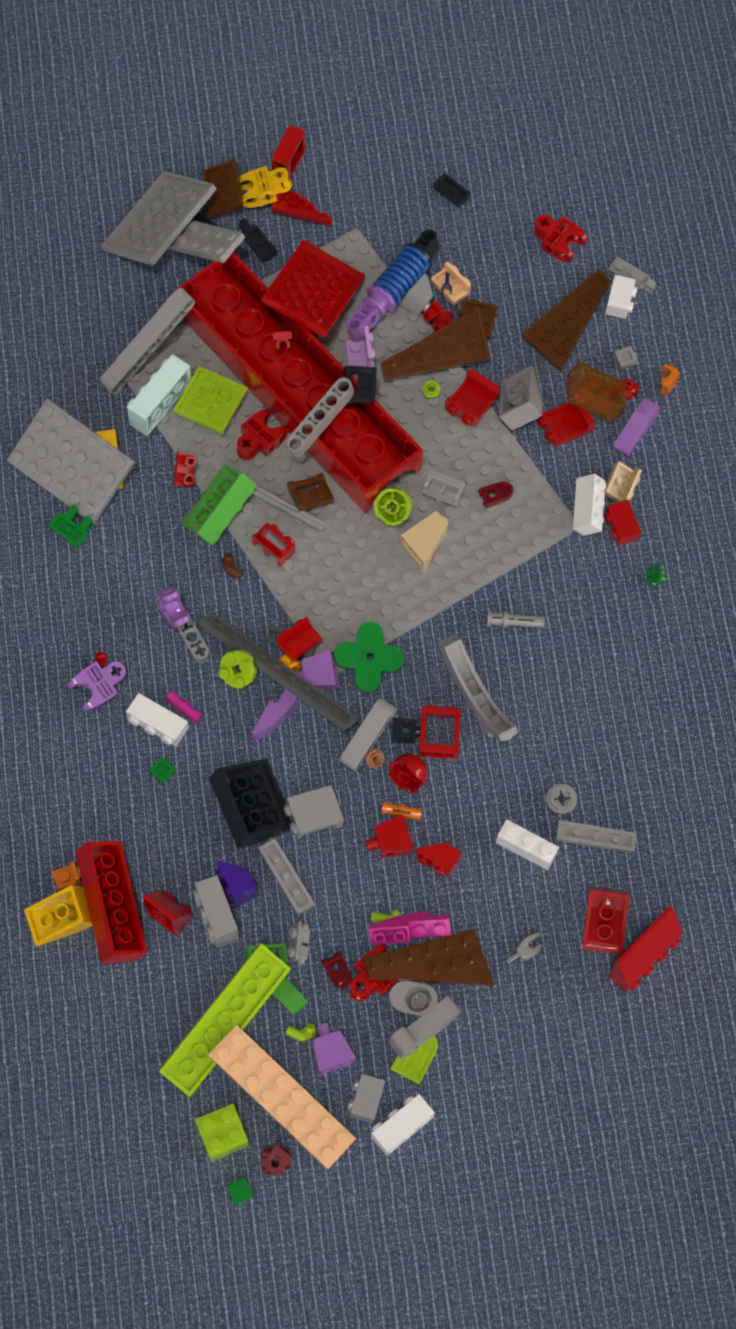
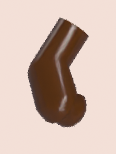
(229, 566)

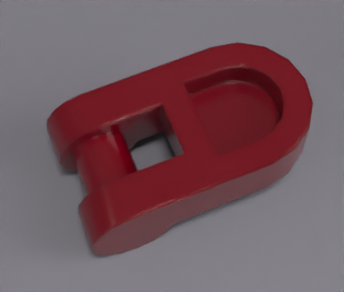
(502, 490)
(341, 977)

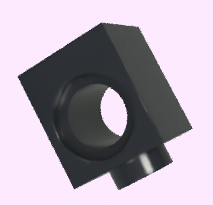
(401, 723)

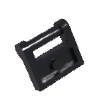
(365, 383)

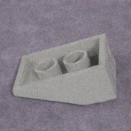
(520, 399)

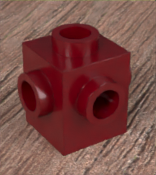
(277, 1152)

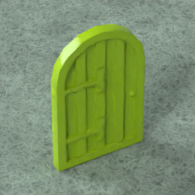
(417, 1063)

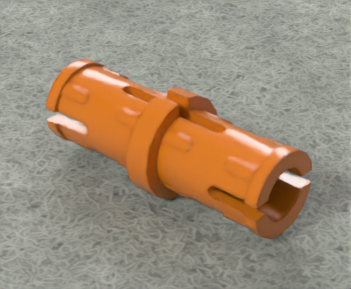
(415, 813)

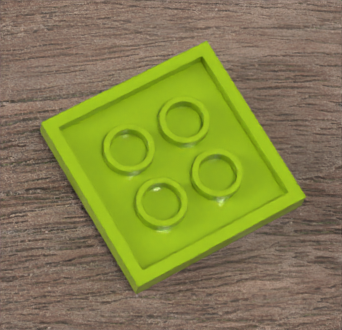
(210, 400)

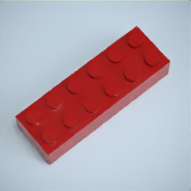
(111, 902)

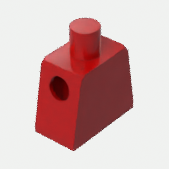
(391, 838)

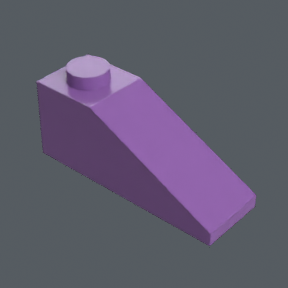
(637, 426)

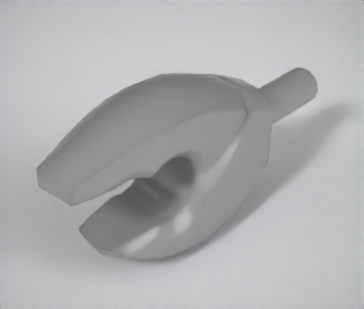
(523, 949)

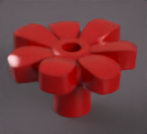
(630, 388)

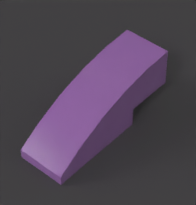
(275, 714)

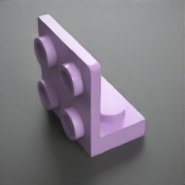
(361, 352)

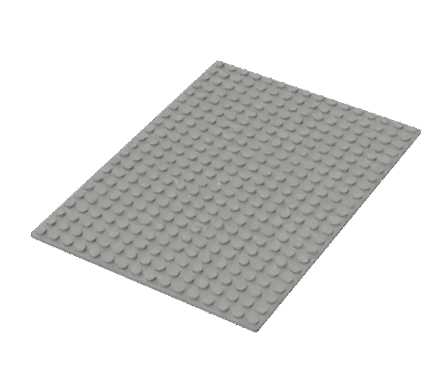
(356, 563)

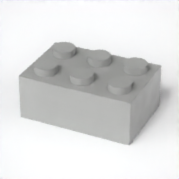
(215, 912)

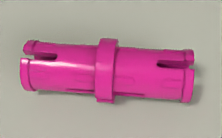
(183, 707)

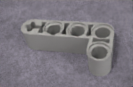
(368, 734)
(409, 1039)

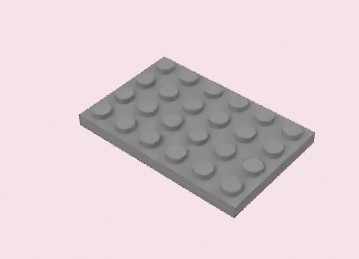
(158, 218)
(70, 460)

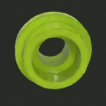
(431, 385)

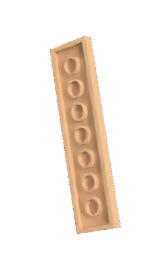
(282, 1097)

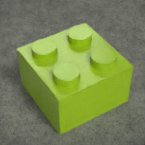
(222, 1132)

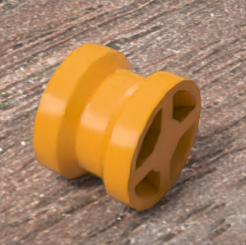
(295, 665)

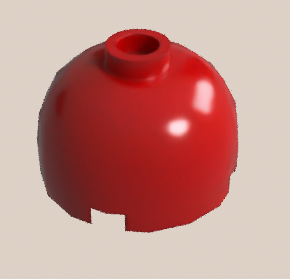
(408, 772)

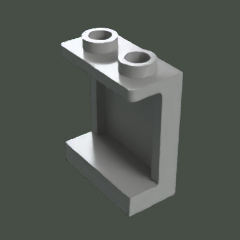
(313, 811)

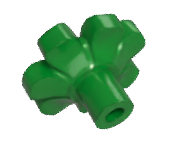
(656, 575)

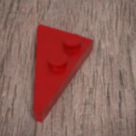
(296, 206)

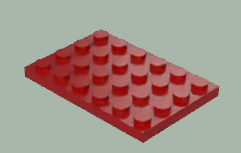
(313, 288)

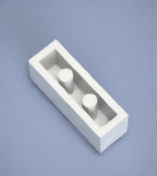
(589, 504)
(157, 720)
(527, 844)
(402, 1124)

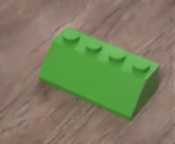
(219, 504)

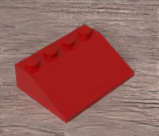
(646, 951)

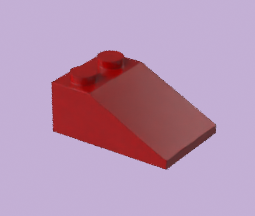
(167, 912)
(606, 920)

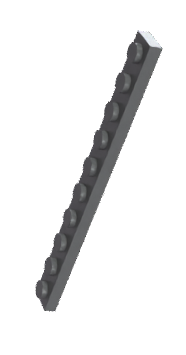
(279, 672)

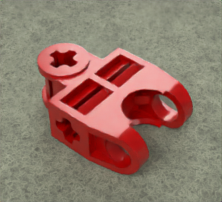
(558, 234)
(258, 436)
(381, 987)

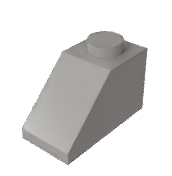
(419, 296)

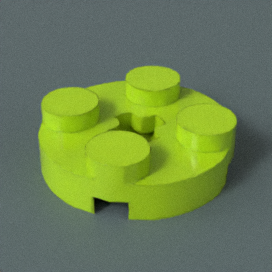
(230, 675)

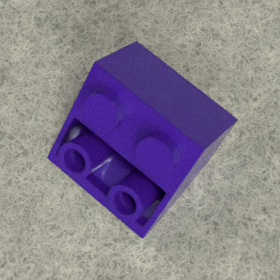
(236, 882)

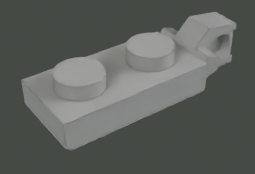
(625, 269)

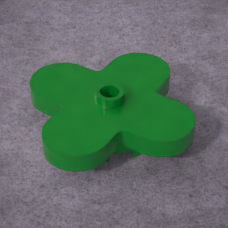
(353, 656)

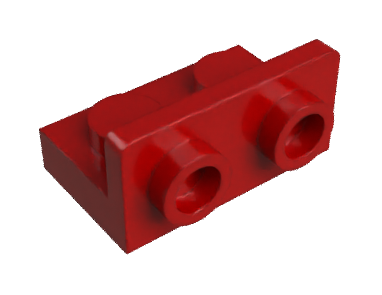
(298, 639)

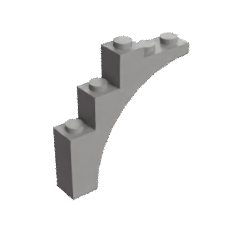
(489, 716)

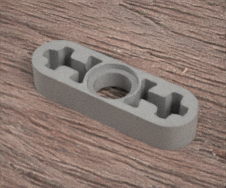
(199, 641)

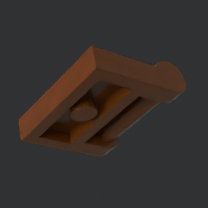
(310, 497)

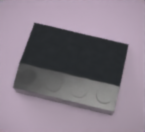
(250, 802)

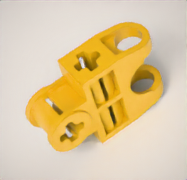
(256, 186)

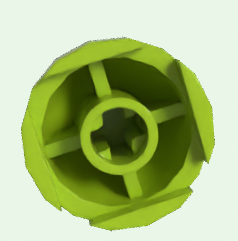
(393, 506)

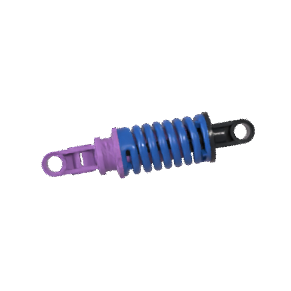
(393, 283)

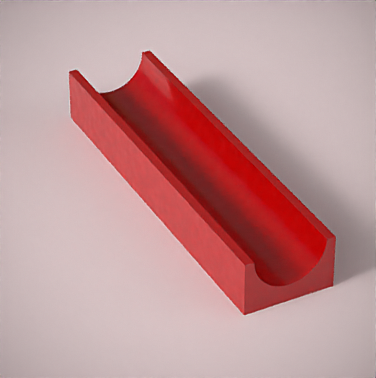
(361, 444)

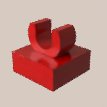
(282, 336)

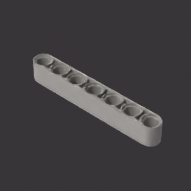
(147, 341)

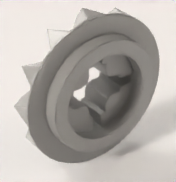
(567, 793)

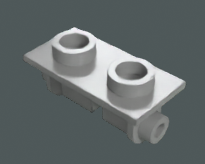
(298, 934)

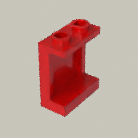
(472, 398)
(565, 423)

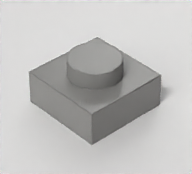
(625, 358)

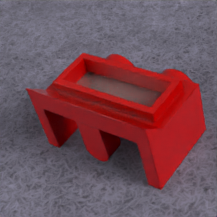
(274, 543)

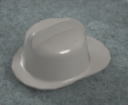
(413, 998)

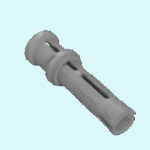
(505, 619)

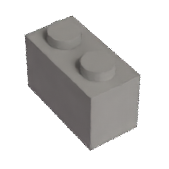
(367, 1098)

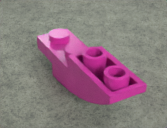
(408, 926)

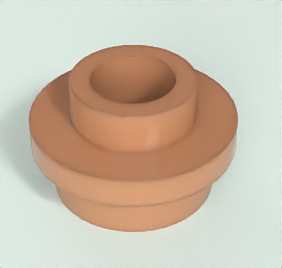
(378, 760)

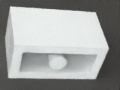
(620, 297)

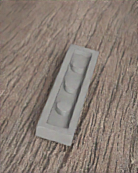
(596, 836)
(286, 876)

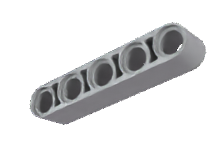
(319, 426)

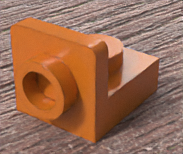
(671, 377)
(67, 876)

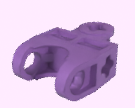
(171, 607)
(99, 683)

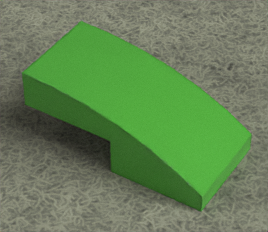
(289, 997)

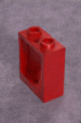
(289, 150)
(439, 750)

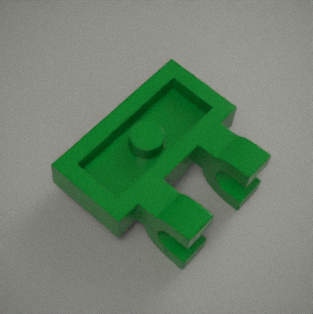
(69, 530)

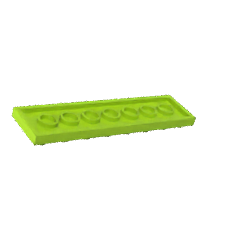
(233, 1006)

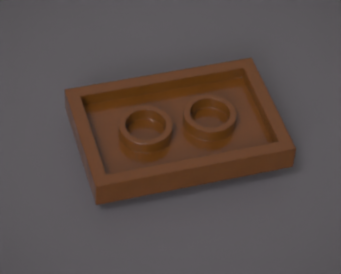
(228, 188)

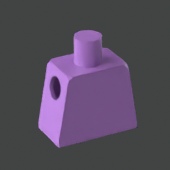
(320, 671)
(331, 1050)

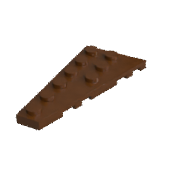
(563, 325)
(447, 348)
(437, 961)

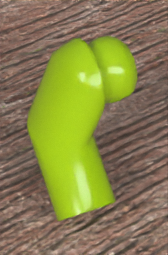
(377, 917)
(302, 1034)

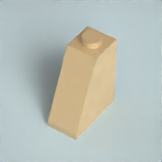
(424, 538)

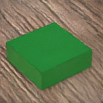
(162, 770)
(240, 1191)

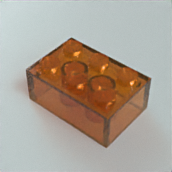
(595, 391)

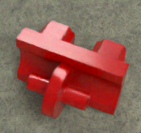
(438, 316)
(184, 469)

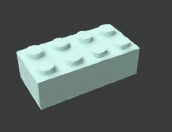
(159, 394)

